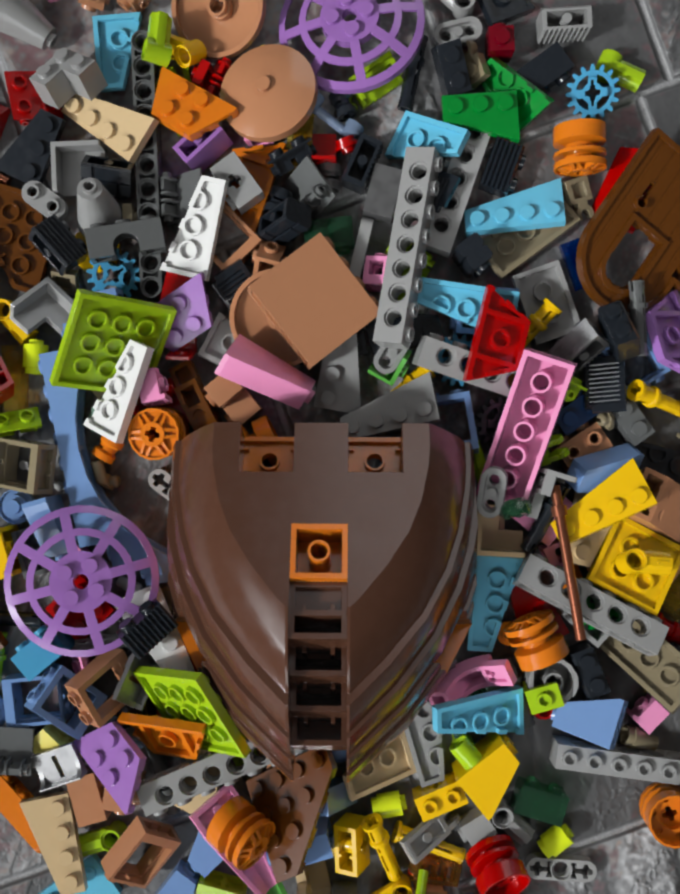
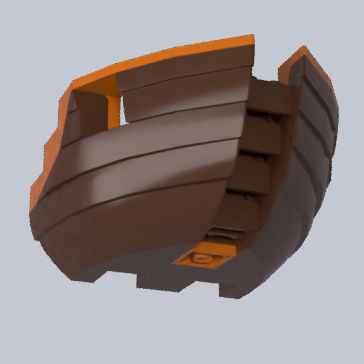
(322, 584)

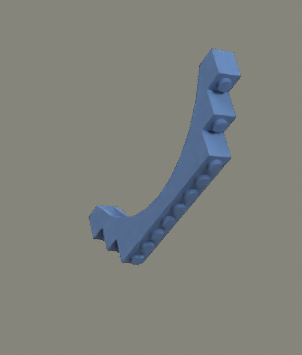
(67, 416)

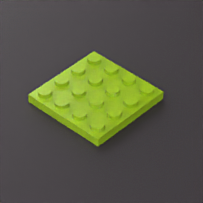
(99, 333)
(192, 699)

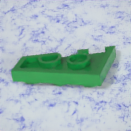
(530, 98)
(484, 112)

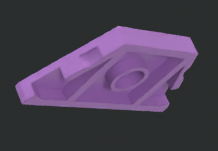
(192, 312)
(664, 330)
(114, 761)

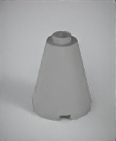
(26, 23)
(95, 205)

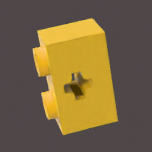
(439, 797)
(350, 845)

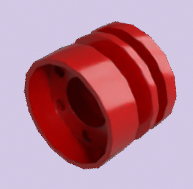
(497, 866)

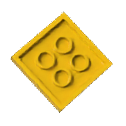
(642, 590)

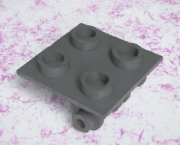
(310, 187)
(177, 194)
(16, 750)

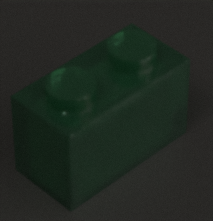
(539, 800)

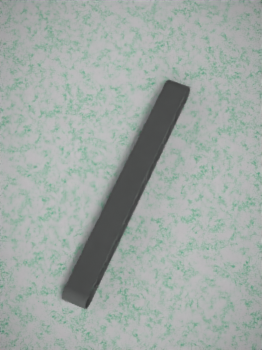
(152, 154)

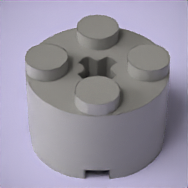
(563, 673)

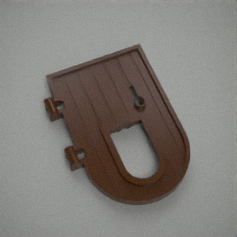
(656, 215)

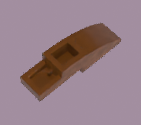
(192, 394)

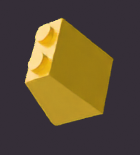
(492, 775)

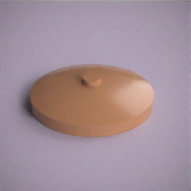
(221, 25)
(272, 92)
(251, 322)

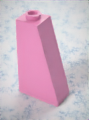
(265, 373)

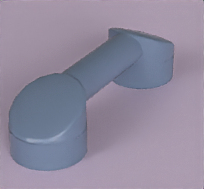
(351, 126)

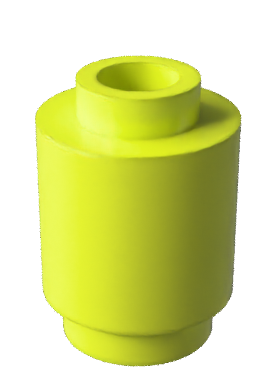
(31, 355)
(389, 804)
(555, 840)

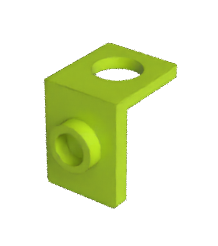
(543, 697)

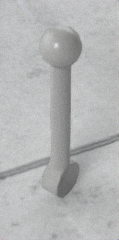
(24, 465)

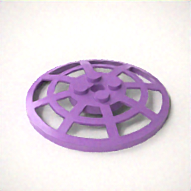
(353, 35)
(65, 570)

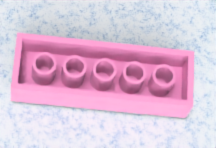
(529, 420)

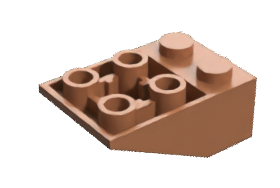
(665, 516)

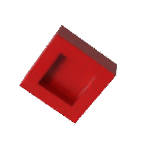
(201, 73)

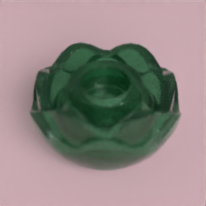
(515, 508)

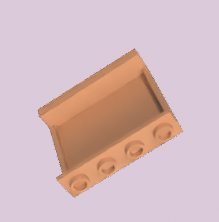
(314, 300)

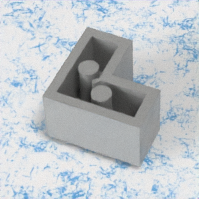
(68, 75)

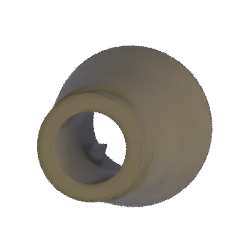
(637, 738)

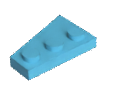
(113, 46)

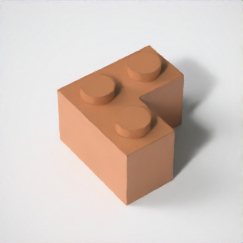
(233, 398)

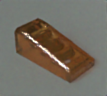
(433, 878)

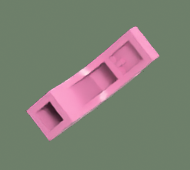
(471, 676)

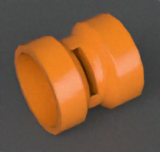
(106, 450)

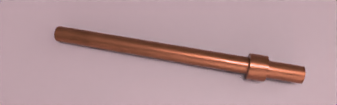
(559, 512)

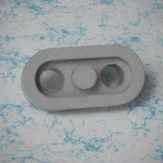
(456, 29)
(44, 199)
(394, 355)
(492, 490)

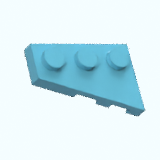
(424, 131)
(95, 877)

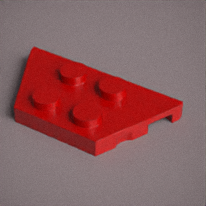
(497, 338)

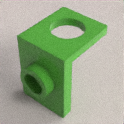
(391, 377)

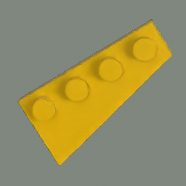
(612, 501)

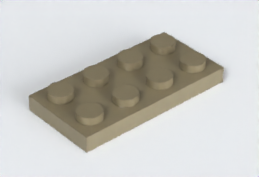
(654, 673)

